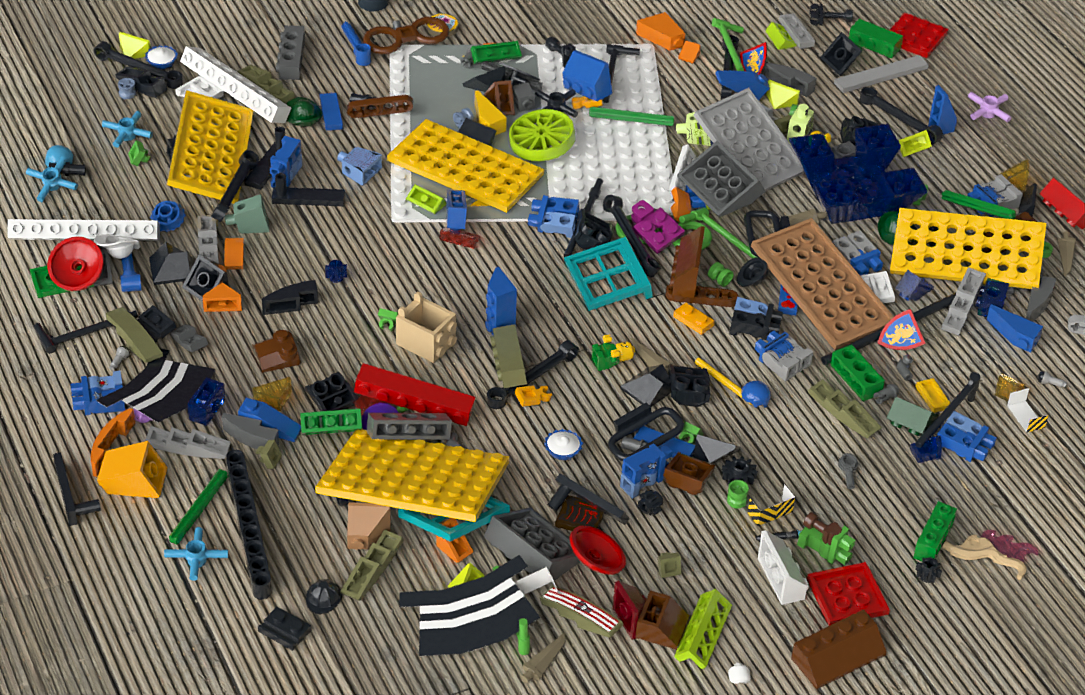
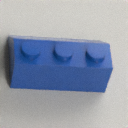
(587, 76)
(500, 301)

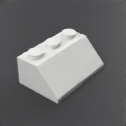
(781, 569)

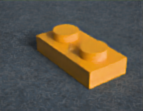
(693, 318)

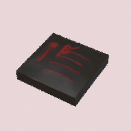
(578, 513)

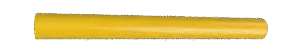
(720, 377)

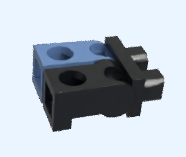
(755, 318)

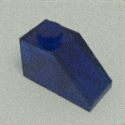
(913, 286)

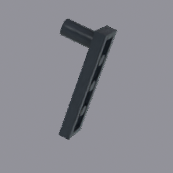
(261, 173)
(305, 196)
(568, 486)
(72, 510)

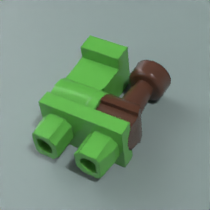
(828, 540)

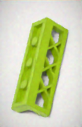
(701, 623)

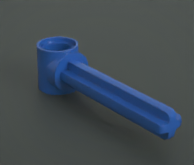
(361, 50)
(129, 279)

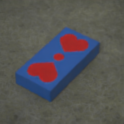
(786, 303)

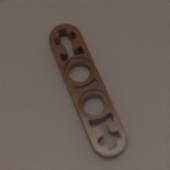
(379, 104)
(701, 297)

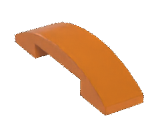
(118, 425)

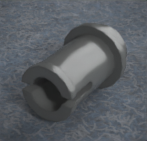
(468, 58)
(890, 391)
(632, 444)

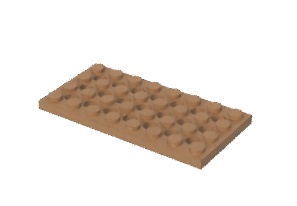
(835, 286)

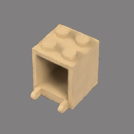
(425, 328)

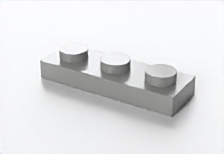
(797, 30)

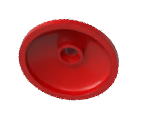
(68, 256)
(597, 550)

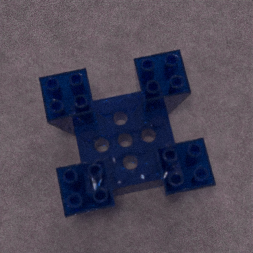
(858, 184)

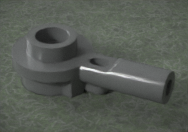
(848, 463)

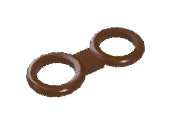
(406, 34)

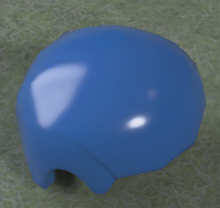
(756, 393)

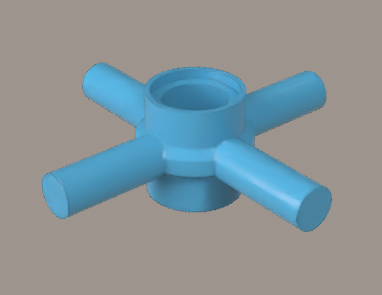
(127, 129)
(51, 179)
(195, 553)

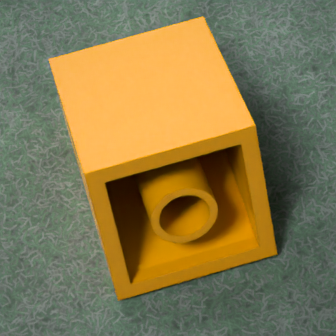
(133, 471)

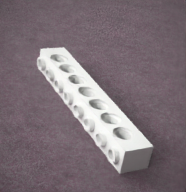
(235, 85)
(62, 229)

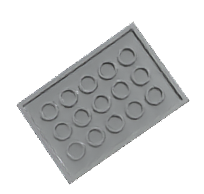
(751, 138)

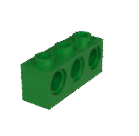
(857, 372)
(331, 421)
(935, 531)

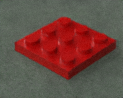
(919, 34)
(846, 592)

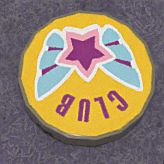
(450, 20)

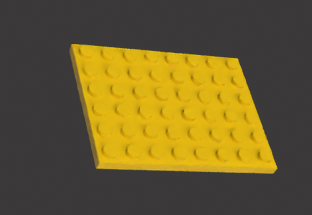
(414, 475)

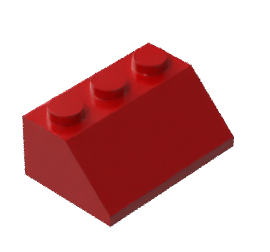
(1065, 203)

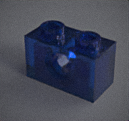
(992, 293)
(206, 401)

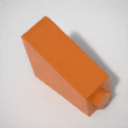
(661, 31)

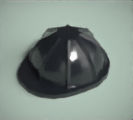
(753, 272)
(323, 596)

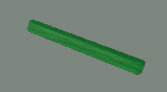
(631, 116)
(978, 205)
(198, 506)

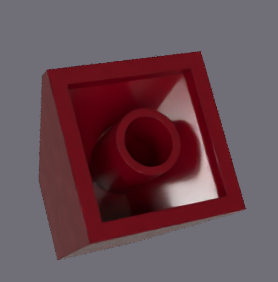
(628, 606)

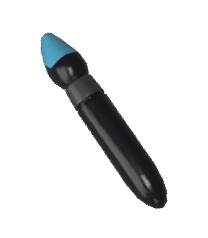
(784, 535)

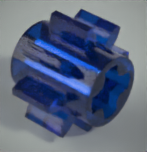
(336, 271)

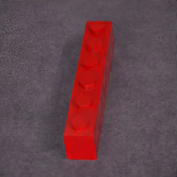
(413, 393)

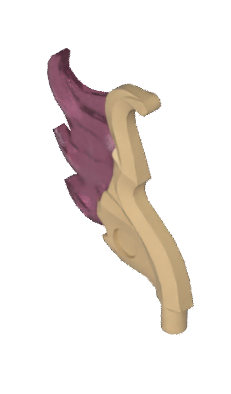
(996, 548)

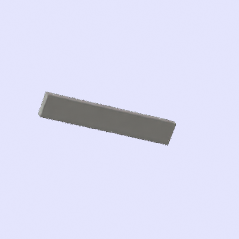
(881, 74)

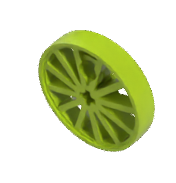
(543, 135)

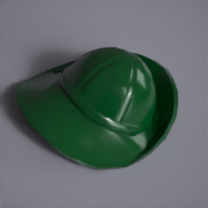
(303, 112)
(887, 227)

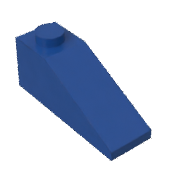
(742, 80)
(942, 112)
(456, 209)
(1014, 328)
(271, 418)

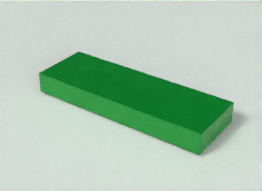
(496, 52)

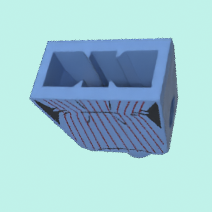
(360, 164)

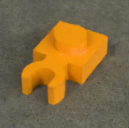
(578, 102)
(531, 396)

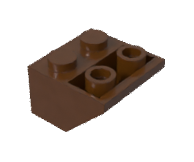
(661, 620)

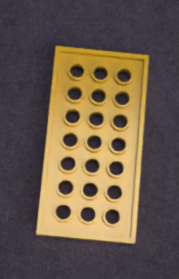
(203, 137)
(479, 162)
(978, 241)

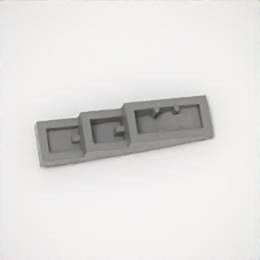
(207, 237)
(963, 301)
(194, 444)

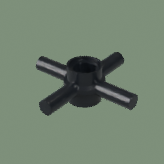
(557, 101)

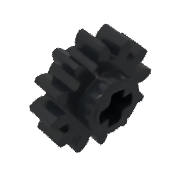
(739, 470)

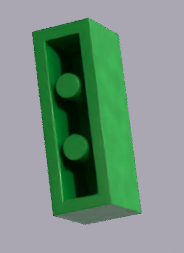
(876, 38)

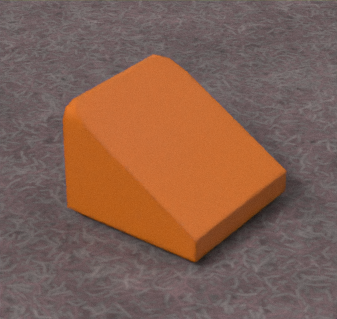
(690, 52)

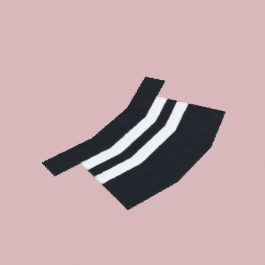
(161, 388)
(471, 612)

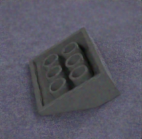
(721, 180)
(534, 539)

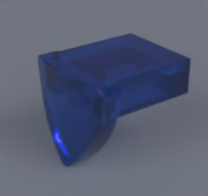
(930, 450)

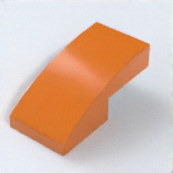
(682, 203)
(234, 253)

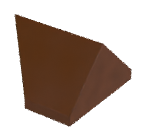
(501, 96)

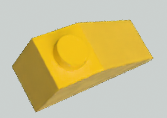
(488, 114)

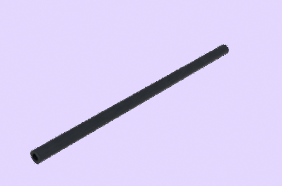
(874, 336)

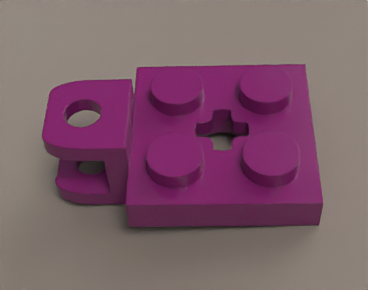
(648, 220)

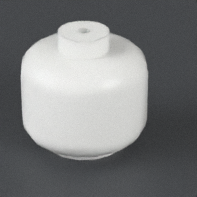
(739, 673)

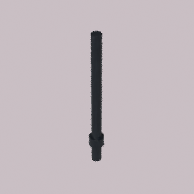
(593, 195)

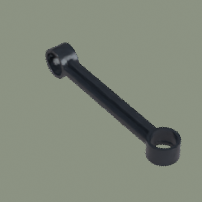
(104, 51)
(728, 64)
(869, 97)
(245, 165)
(648, 263)
(566, 351)

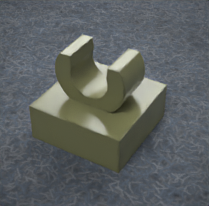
(269, 454)
(669, 564)

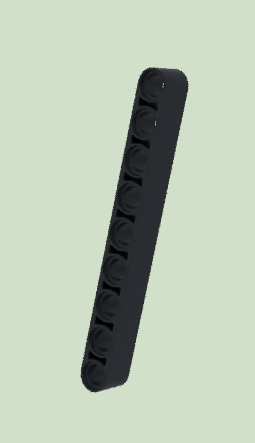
(248, 525)

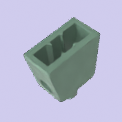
(249, 216)

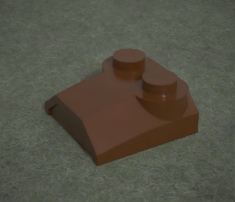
(277, 352)
(688, 473)

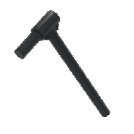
(613, 51)
(50, 343)
(968, 391)

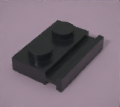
(156, 323)
(284, 628)

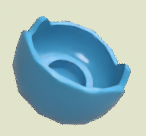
(55, 152)

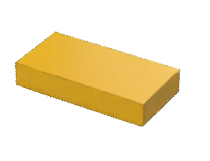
(932, 395)

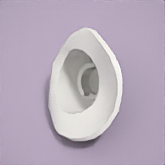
(117, 246)

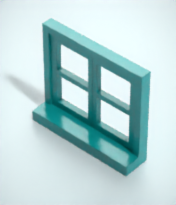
(631, 263)
(450, 534)

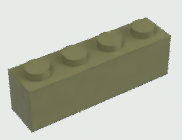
(508, 356)

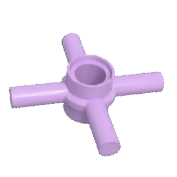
(989, 106)

